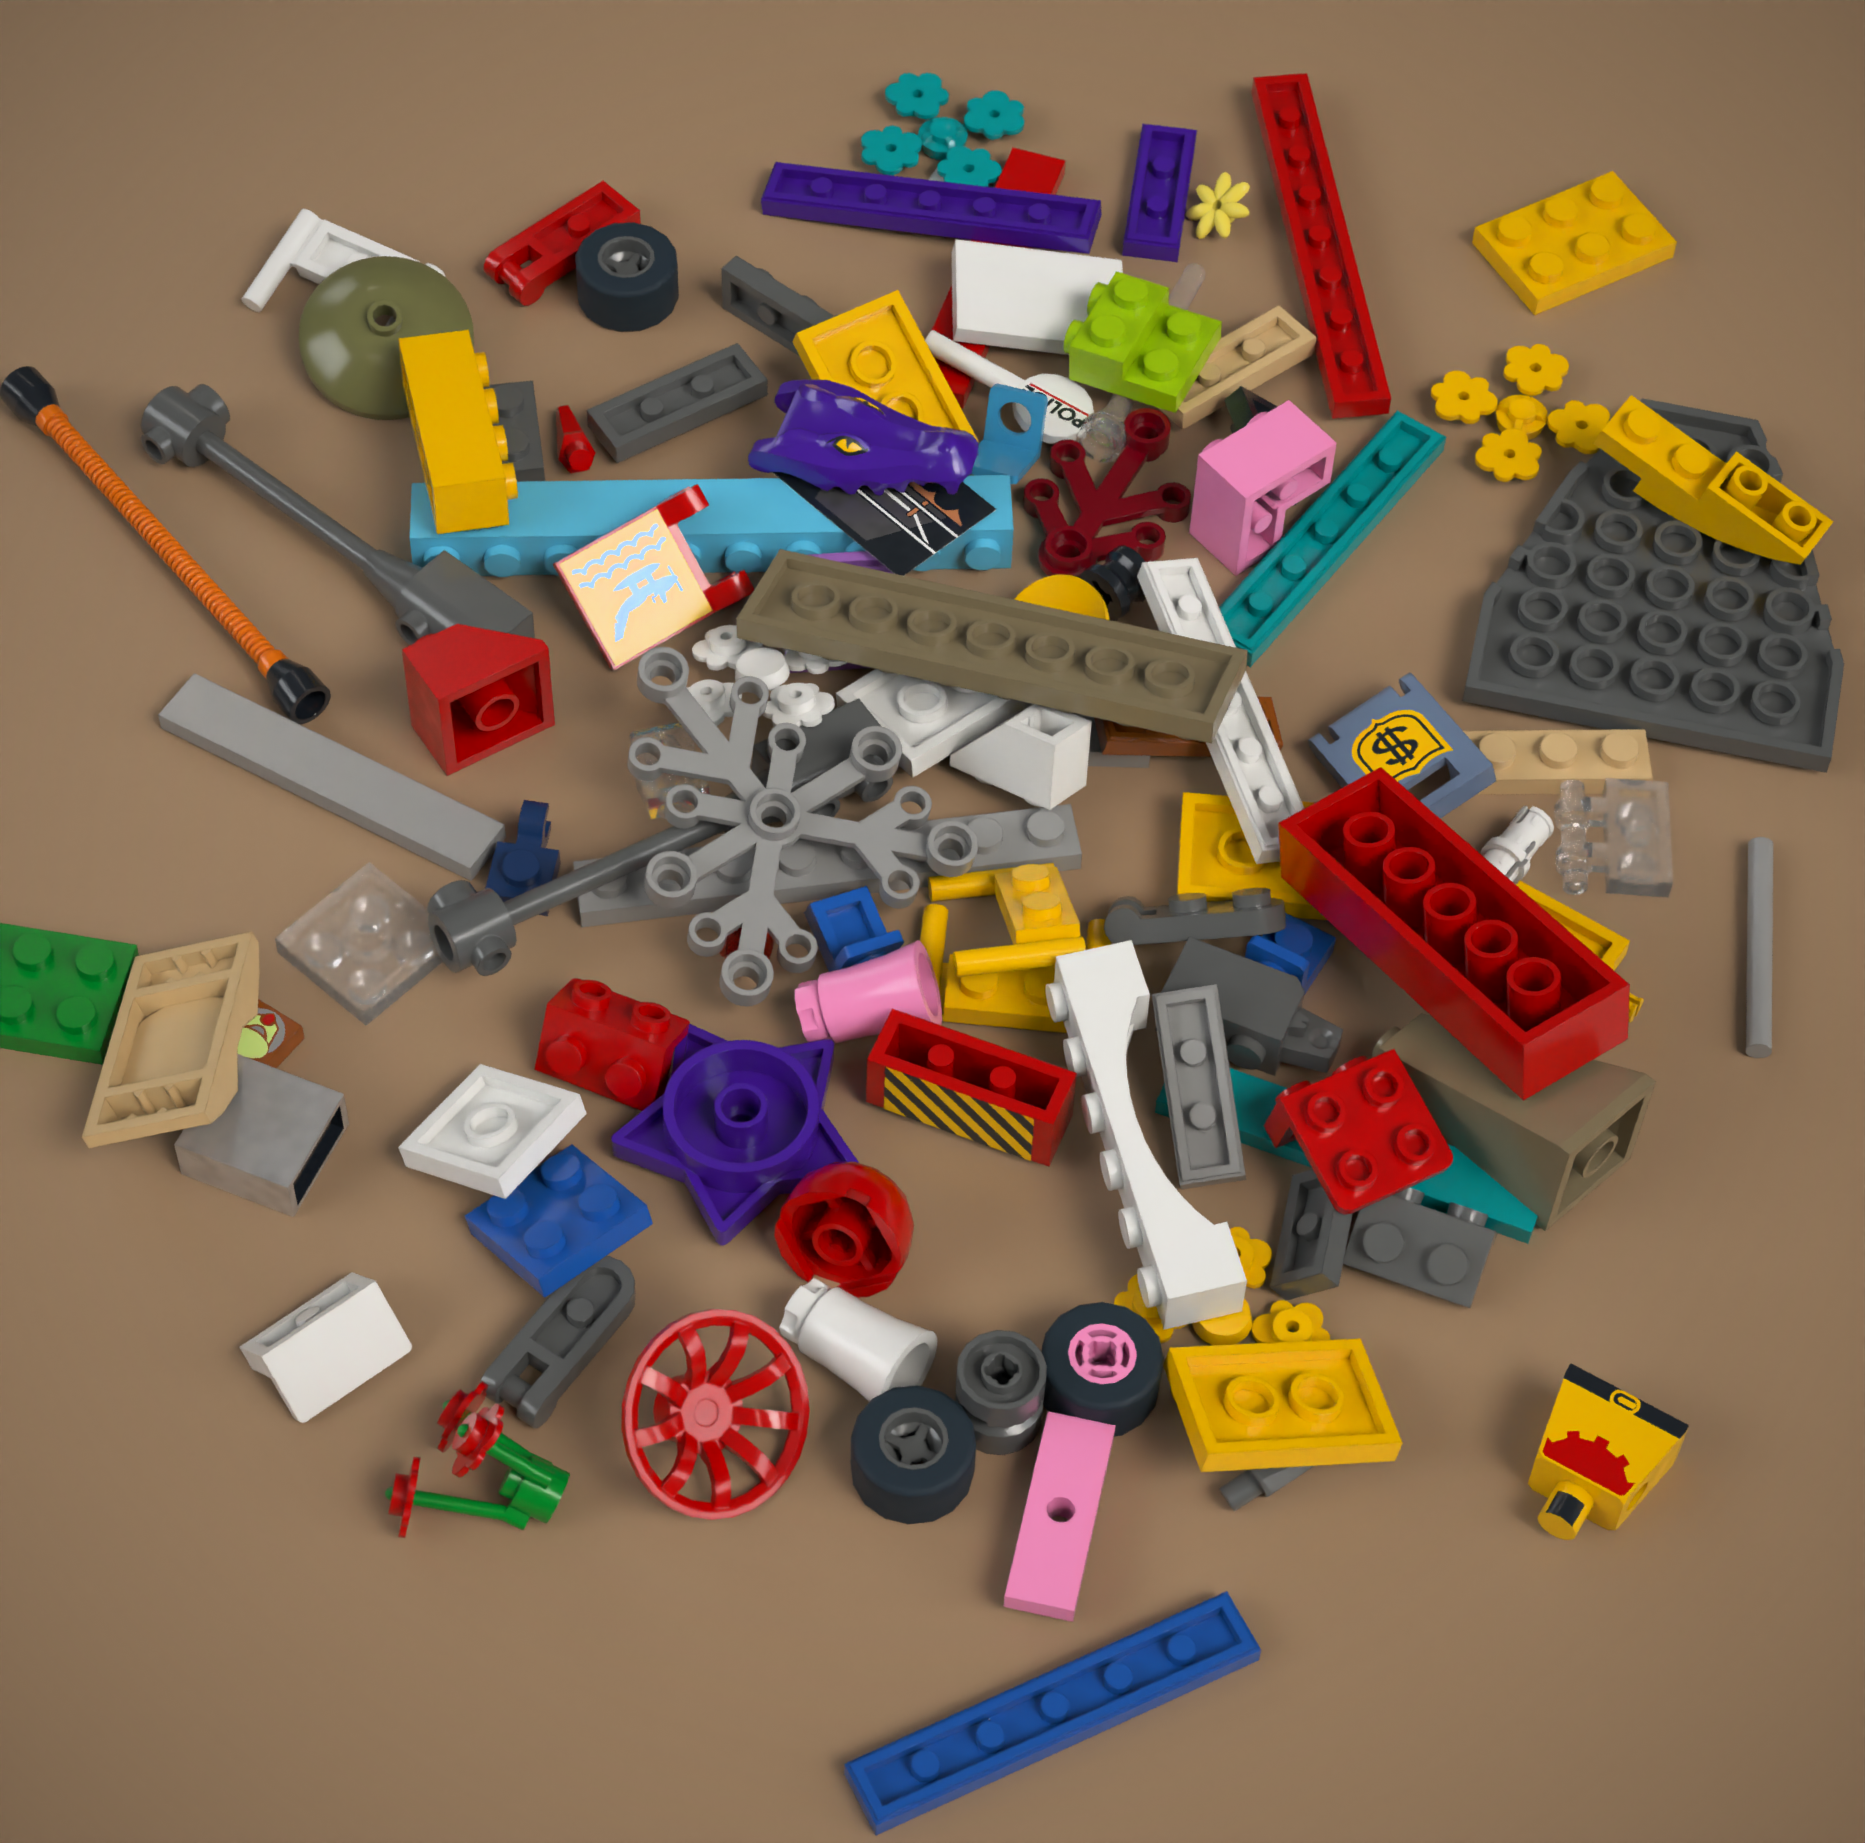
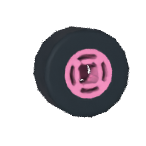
(1118, 1388)

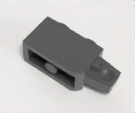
(1258, 1010)

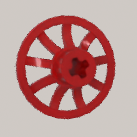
(706, 1412)

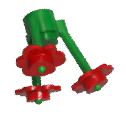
(529, 1483)

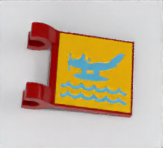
(645, 581)

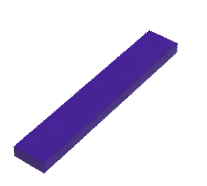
(932, 207)

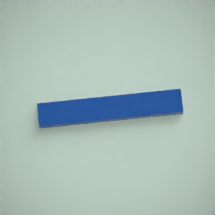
(1051, 1713)

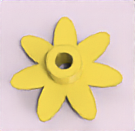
(1218, 206)

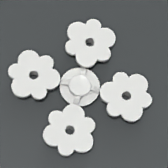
(789, 703)

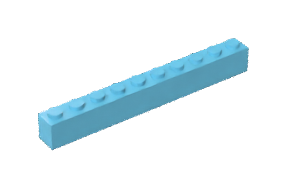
(736, 532)

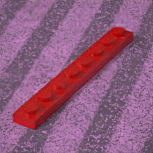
(1320, 247)

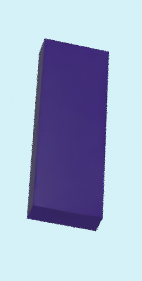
(1159, 193)

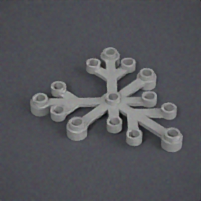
(728, 762)

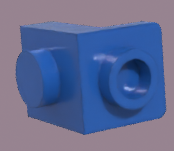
(850, 929)

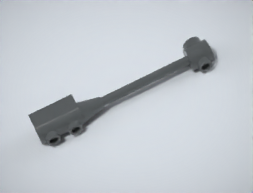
(423, 597)
(479, 927)

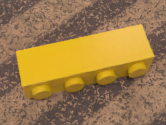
(456, 431)

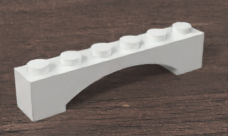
(1186, 1260)

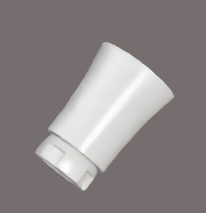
(857, 1339)

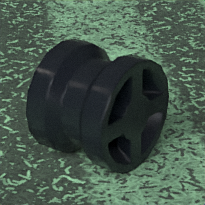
(1117, 580)

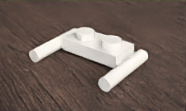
(315, 251)

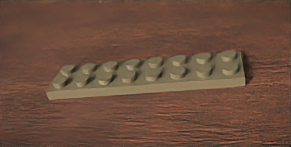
(994, 645)

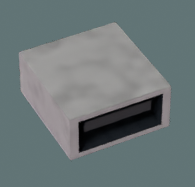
(267, 1139)

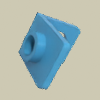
(1008, 451)

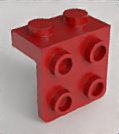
(1362, 1131)

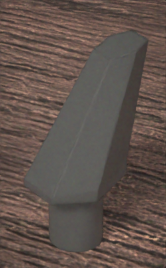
(1258, 1481)

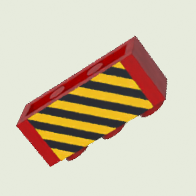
(970, 1087)

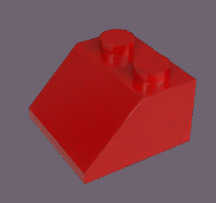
(476, 692)

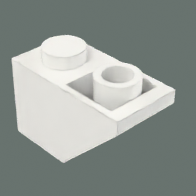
(1031, 755)

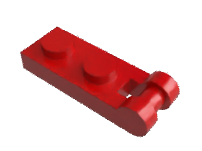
(555, 241)

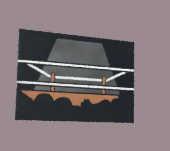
(897, 526)

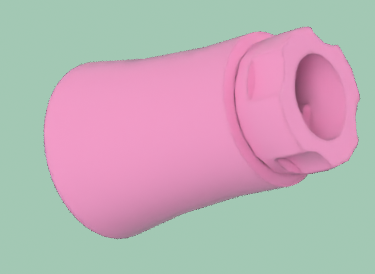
(860, 997)

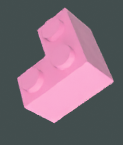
(1253, 480)

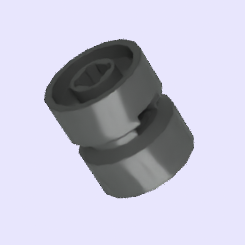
(1002, 1390)

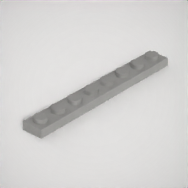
(823, 870)

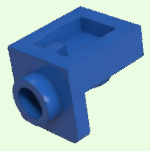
(1294, 950)

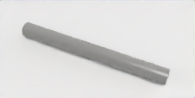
(1759, 948)

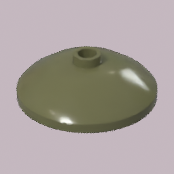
(352, 355)

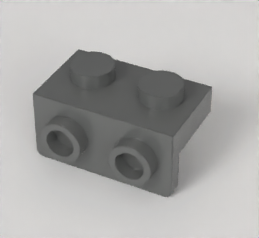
(1422, 1246)

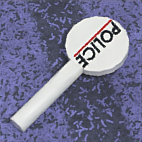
(1067, 400)

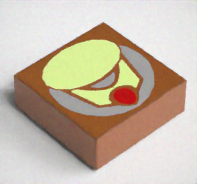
(269, 1036)

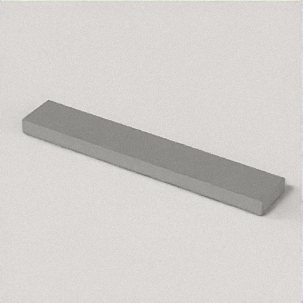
(332, 776)

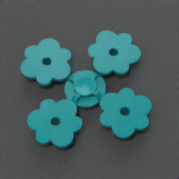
(942, 136)

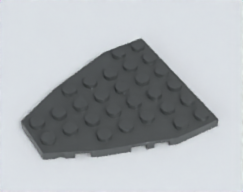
(1658, 627)

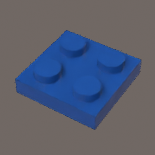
(559, 1220)

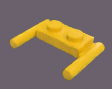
(1034, 911)
(998, 998)

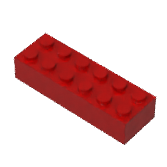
(1454, 933)

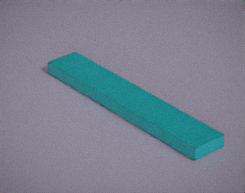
(1329, 533)
(1460, 1183)

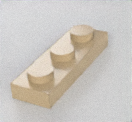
(1246, 360)
(1546, 758)

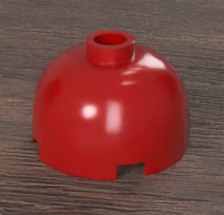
(846, 1228)

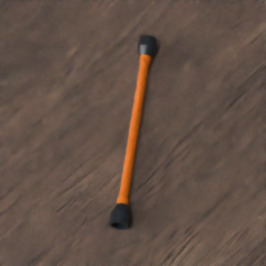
(292, 685)

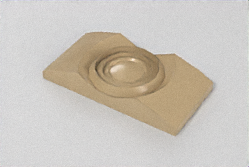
(176, 1040)

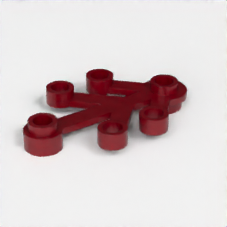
(1075, 547)

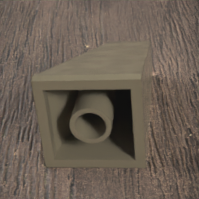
(1540, 1148)

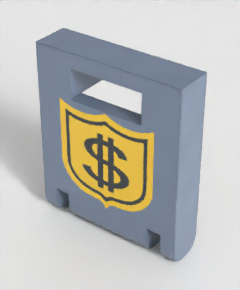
(1410, 742)

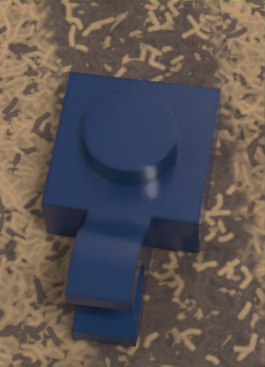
(528, 862)

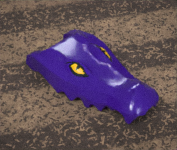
(852, 441)

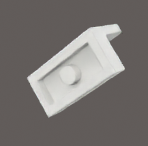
(329, 1346)

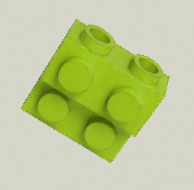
(1139, 343)

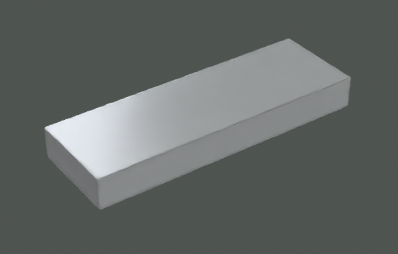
(1199, 1087)

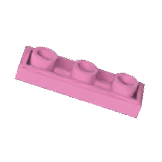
(1066, 1484)

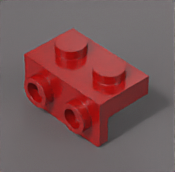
(609, 1042)

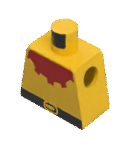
(1600, 1454)

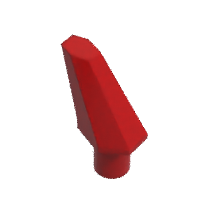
(572, 444)

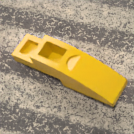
(1721, 499)

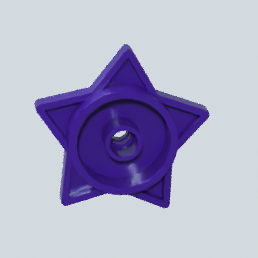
(737, 1125)

